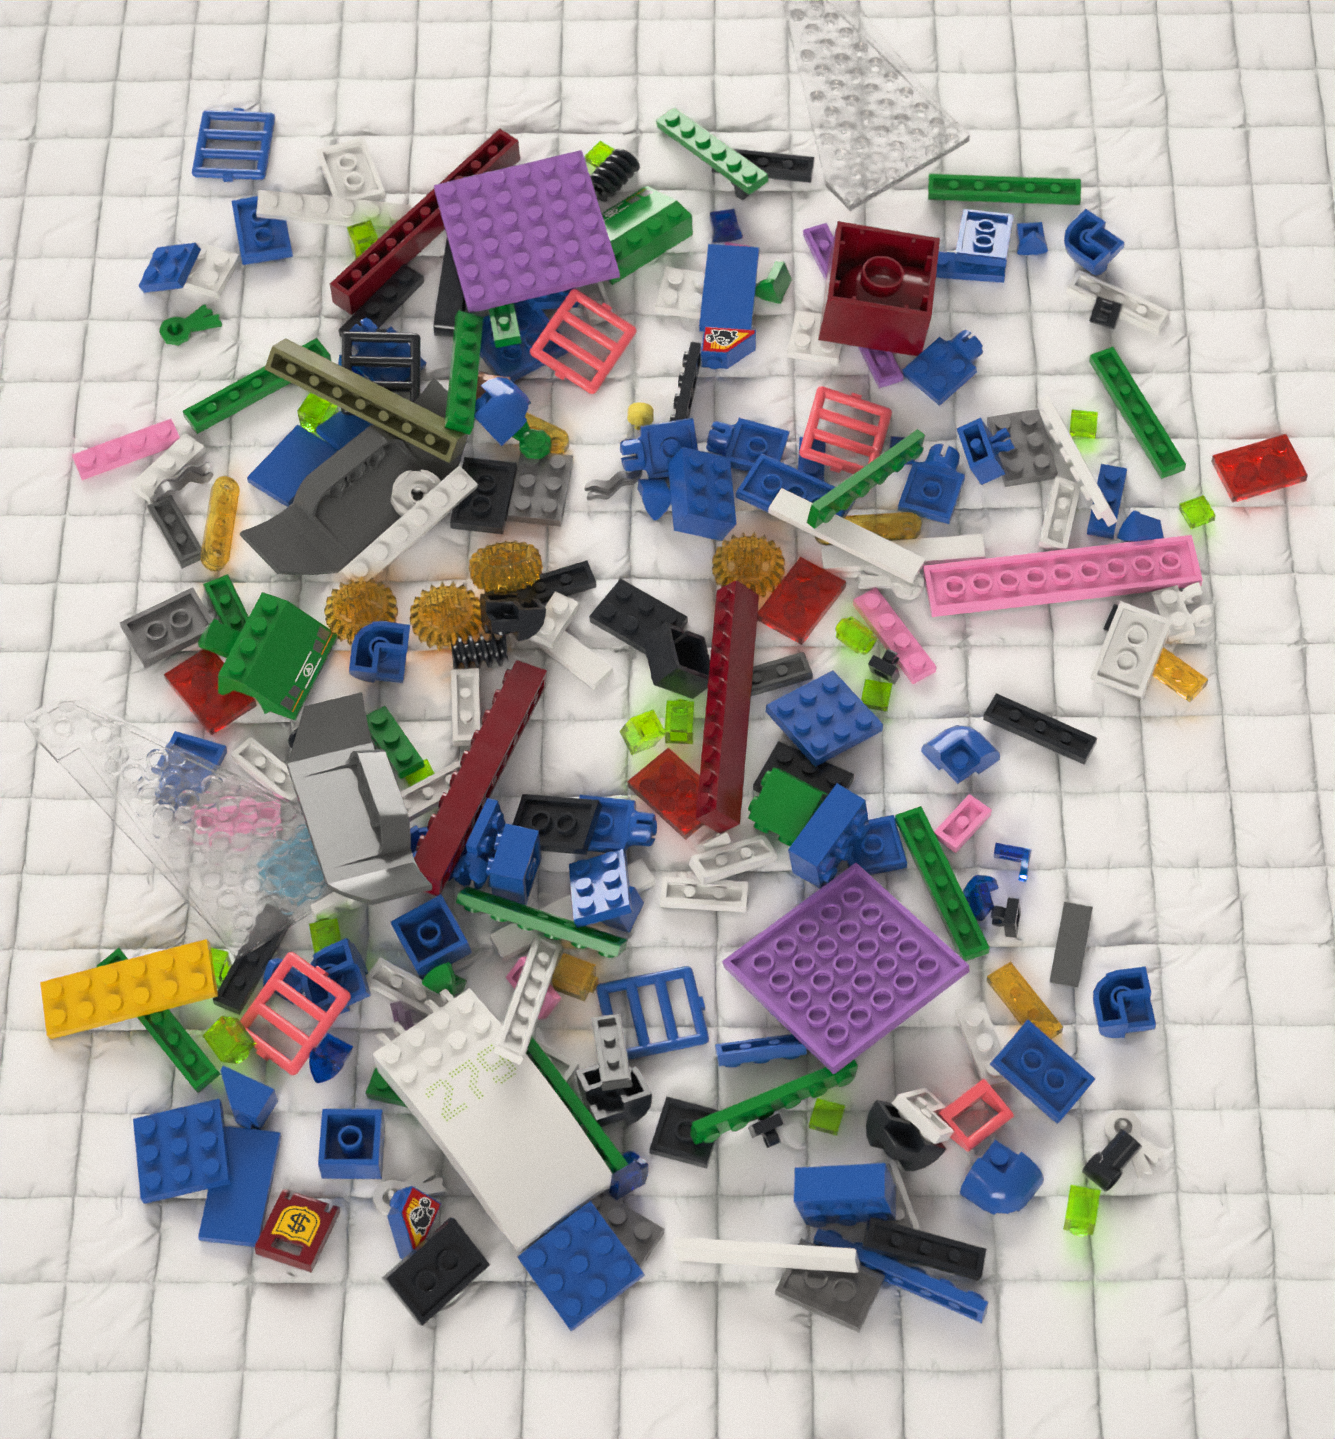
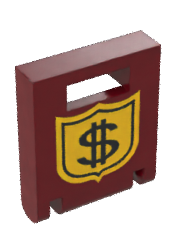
(300, 1223)

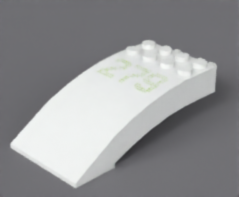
(492, 1118)

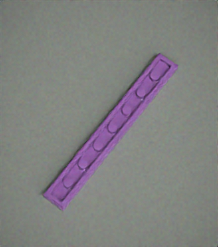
(880, 363)

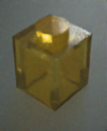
(575, 977)

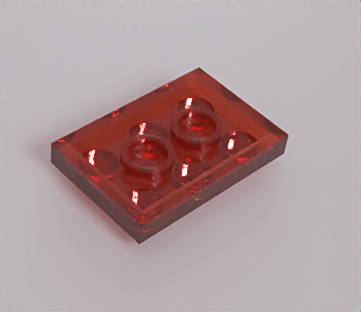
(1259, 468)
(801, 600)
(197, 687)
(670, 791)

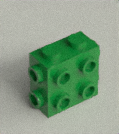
(784, 805)

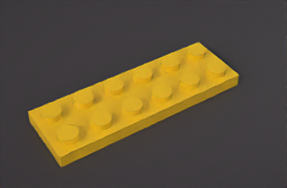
(128, 989)

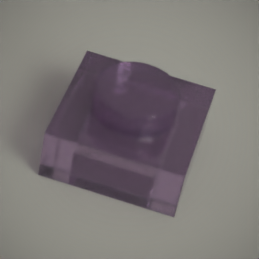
(401, 1016)

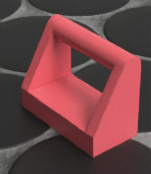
(983, 1091)

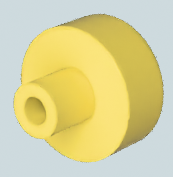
(640, 414)

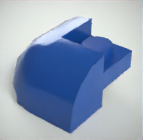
(1091, 243)
(501, 408)
(380, 652)
(960, 752)
(345, 968)
(1123, 1003)
(1002, 1180)

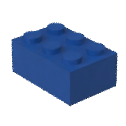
(702, 494)
(829, 836)
(844, 1194)

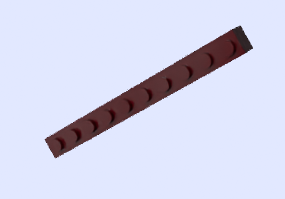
(415, 228)
(727, 708)
(478, 773)

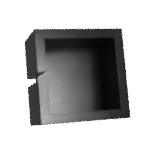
(678, 660)

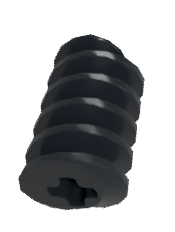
(613, 173)
(479, 651)

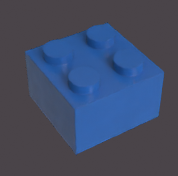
(515, 863)
(431, 936)
(351, 1144)

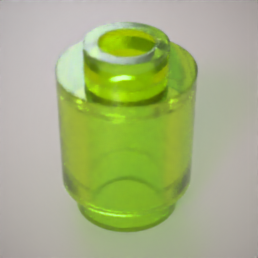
(855, 635)

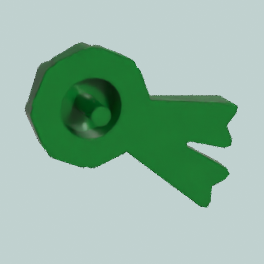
(178, 329)
(533, 443)

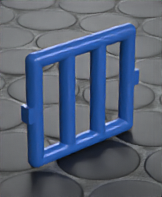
(261, 155)
(659, 980)

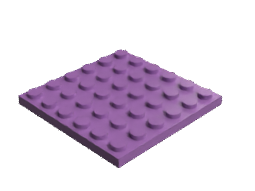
(526, 231)
(845, 967)

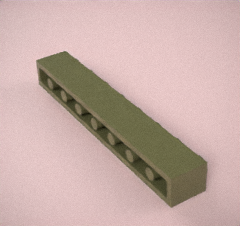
(365, 399)

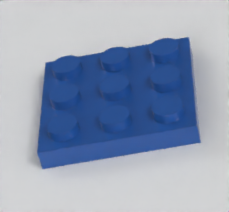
(515, 360)
(824, 718)
(181, 1151)
(581, 1266)

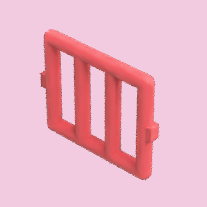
(563, 314)
(855, 401)
(325, 1019)

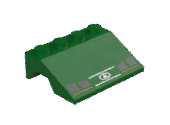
(645, 228)
(277, 656)

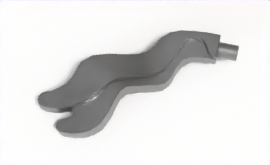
(188, 474)
(606, 489)

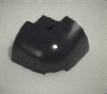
(507, 614)
(616, 1104)
(900, 1138)

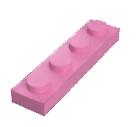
(125, 449)
(894, 635)

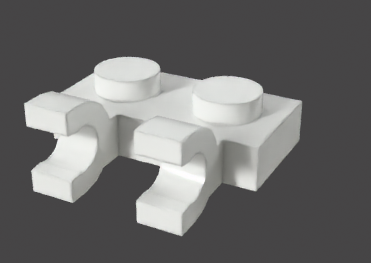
(1172, 604)

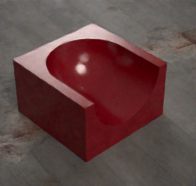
(879, 289)

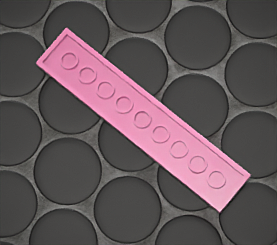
(1061, 575)

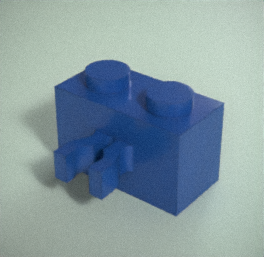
(983, 449)

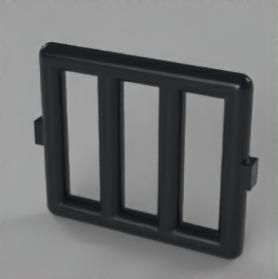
(382, 336)

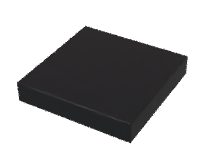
(673, 1132)

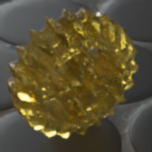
(748, 555)
(505, 566)
(352, 601)
(435, 606)

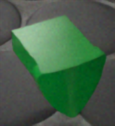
(775, 285)
(218, 638)
(444, 978)

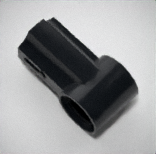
(1107, 1166)

